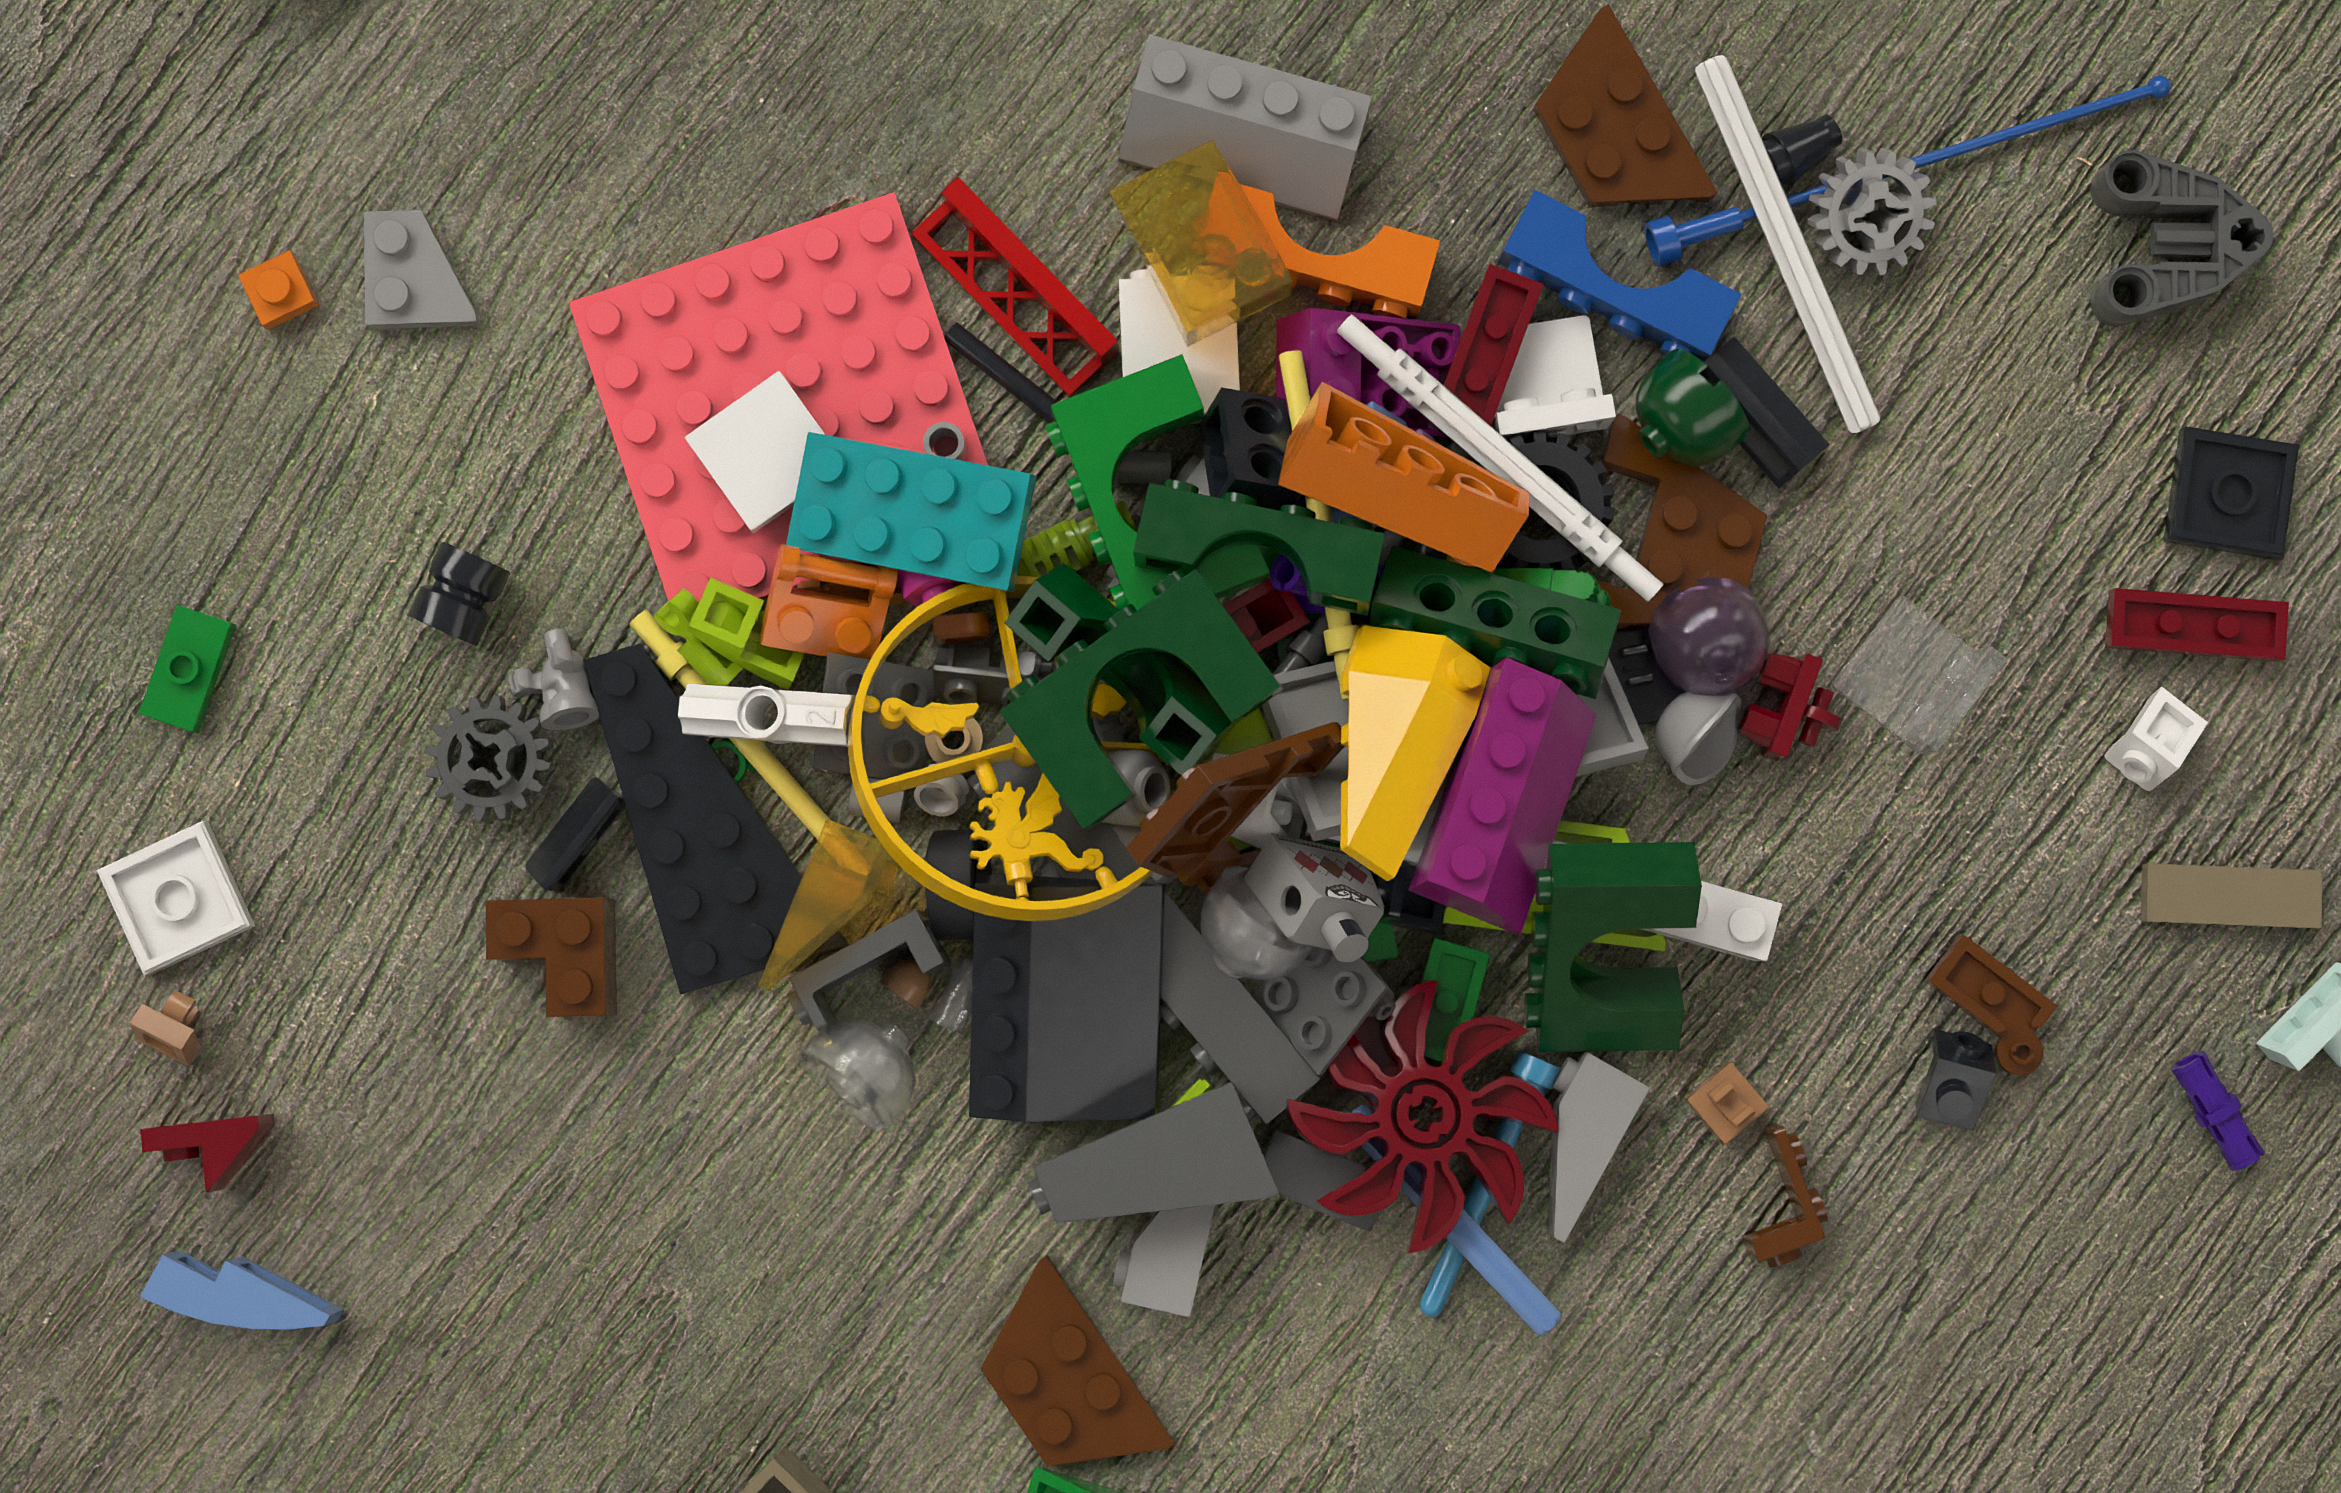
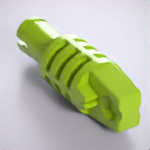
(1063, 543)

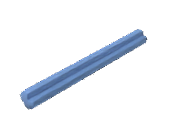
(1484, 1255)

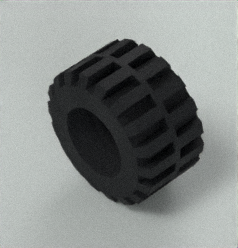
(1576, 475)

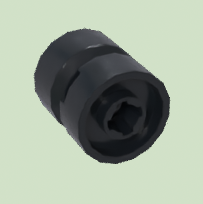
(458, 593)

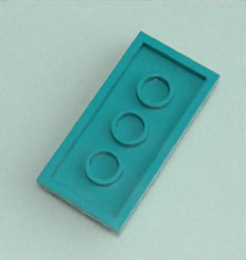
(911, 511)

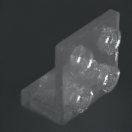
(1916, 676)

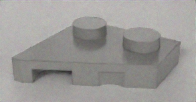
(410, 275)

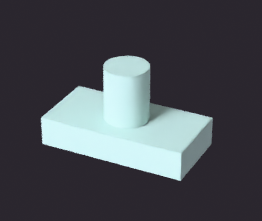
(2308, 1025)

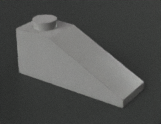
(1592, 1117)
(1166, 1260)

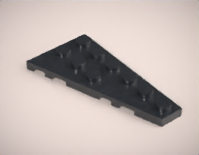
(702, 843)

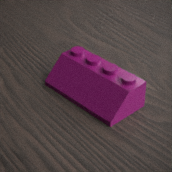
(1505, 797)

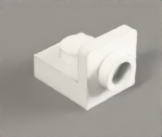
(2156, 740)

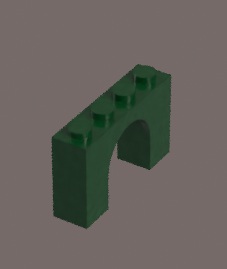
(1056, 713)
(1591, 894)

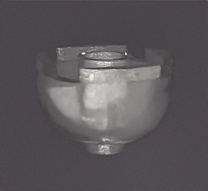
(1244, 934)
(864, 1068)

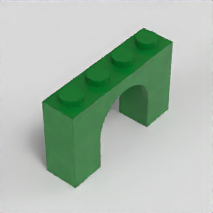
(1098, 434)

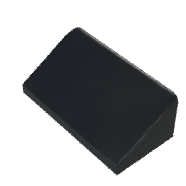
(575, 835)

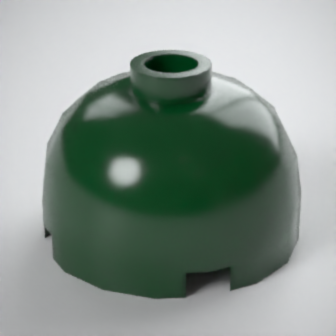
(1687, 414)

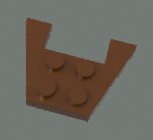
(1691, 528)
(1216, 797)

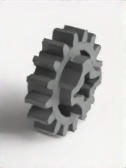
(467, 772)

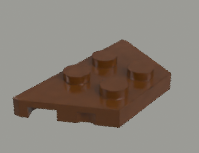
(1617, 126)
(1067, 1380)

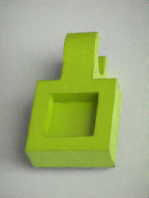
(675, 619)

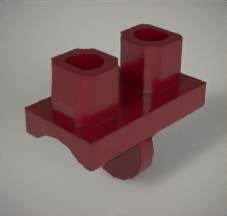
(1777, 729)

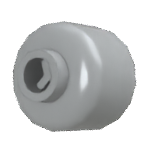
(1148, 780)

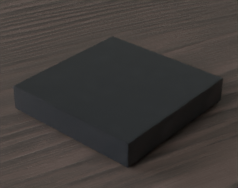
(2231, 493)

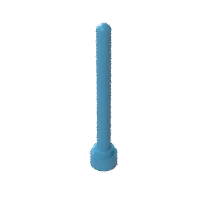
(1539, 1075)

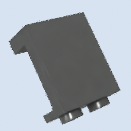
(812, 983)

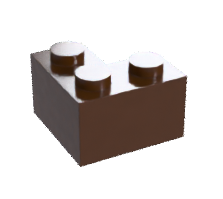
(573, 939)

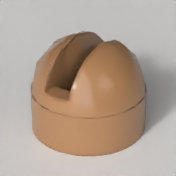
(907, 982)

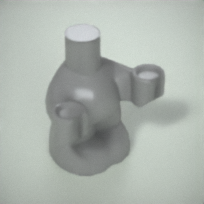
(562, 683)

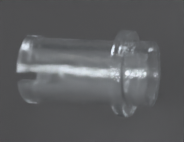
(956, 999)

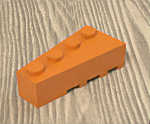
(1401, 480)

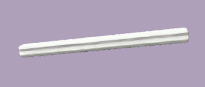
(1787, 244)

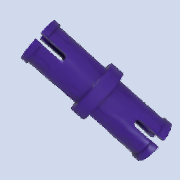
(2217, 1110)

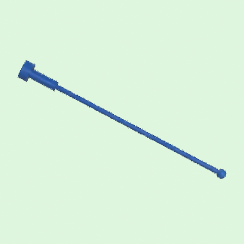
(1666, 239)

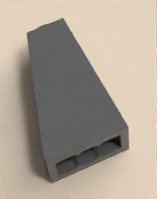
(1168, 1161)

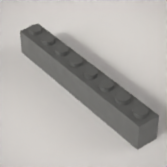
(1214, 1007)

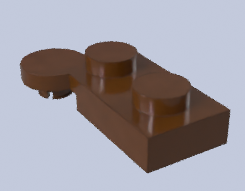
(1996, 1001)

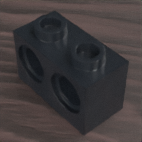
(1246, 446)

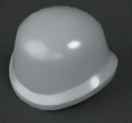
(1698, 735)

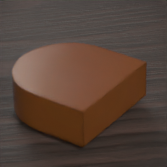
(961, 628)

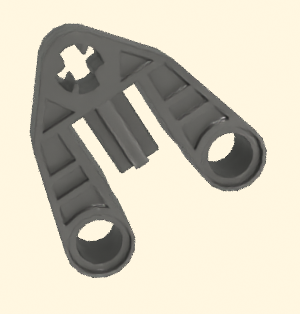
(2181, 192)

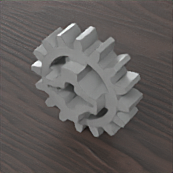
(1889, 228)

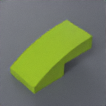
(731, 626)

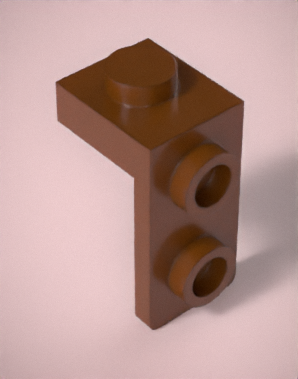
(1782, 1241)

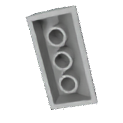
(1267, 123)

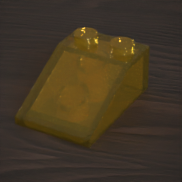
(1202, 242)
(833, 893)

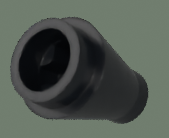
(1801, 146)

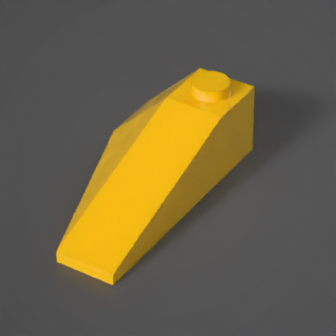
(1404, 727)

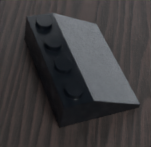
(1067, 1007)

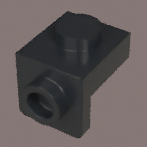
(1405, 907)
(1957, 1079)

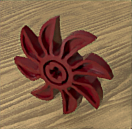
(1452, 1133)

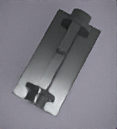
(965, 676)

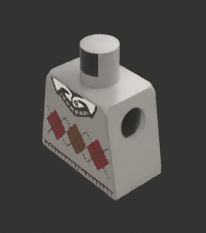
(1317, 895)

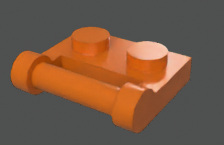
(824, 621)

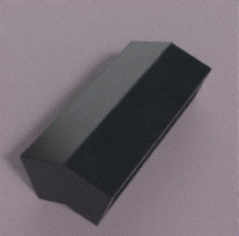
(1779, 433)

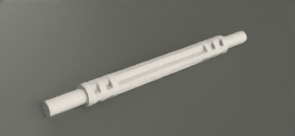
(1499, 457)

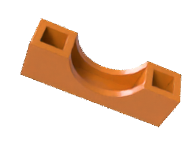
(1384, 273)

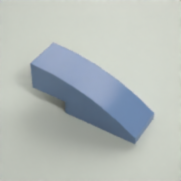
(236, 1295)

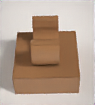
(169, 1030)
(1726, 1102)

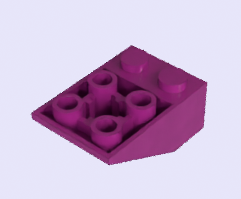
(1340, 365)

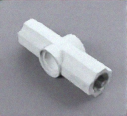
(740, 710)

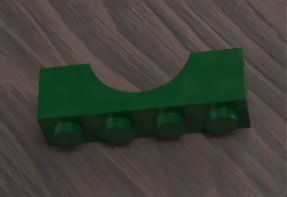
(1190, 528)
(1170, 701)

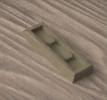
(2231, 896)

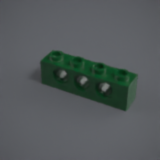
(1521, 612)

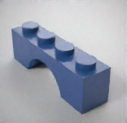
(1553, 250)

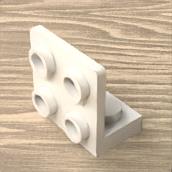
(1554, 383)

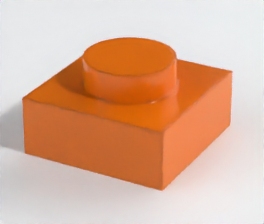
(278, 290)

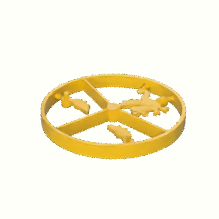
(1010, 838)

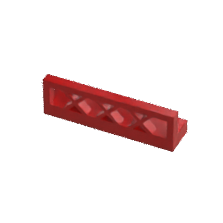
(1031, 273)

